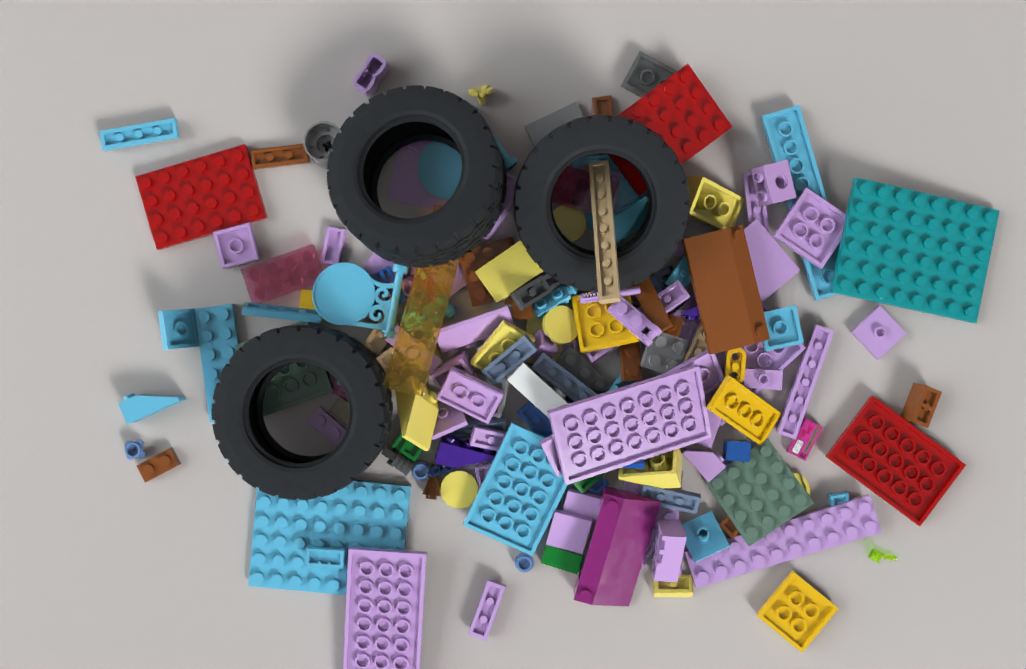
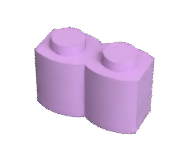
(374, 71)

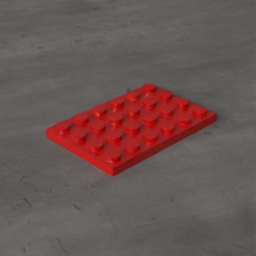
(679, 113)
(201, 197)
(895, 460)

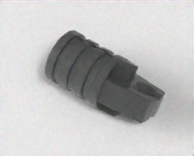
(398, 460)

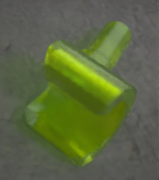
(876, 556)

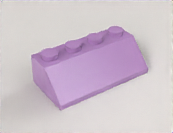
(472, 330)

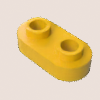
(737, 365)

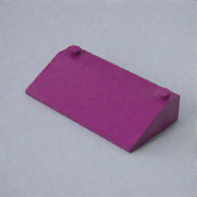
(616, 548)

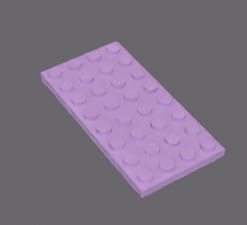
(630, 424)
(384, 608)

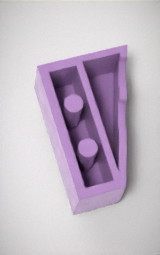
(668, 550)

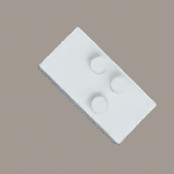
(536, 388)

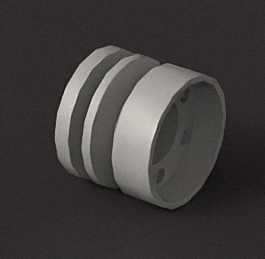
(320, 139)

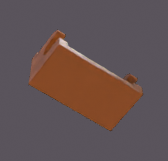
(921, 404)

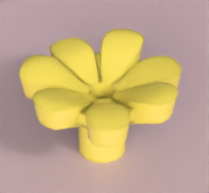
(481, 93)

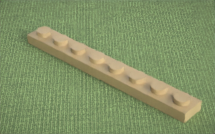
(604, 233)

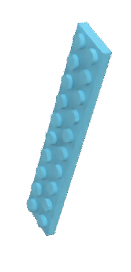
(790, 141)

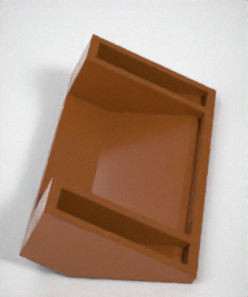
(725, 289)

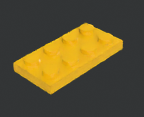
(743, 410)

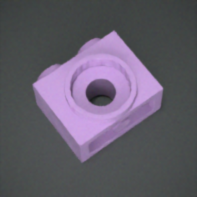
(773, 183)

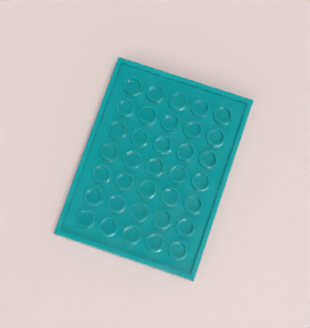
(914, 250)

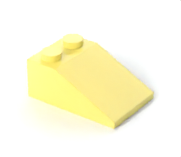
(713, 203)
(418, 416)
(660, 471)

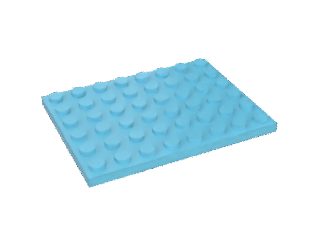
(354, 516)

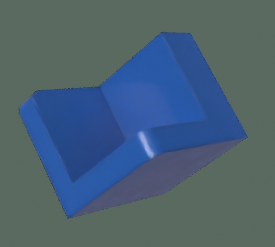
(736, 450)

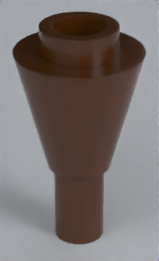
(432, 487)

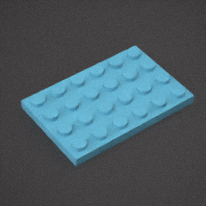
(517, 492)

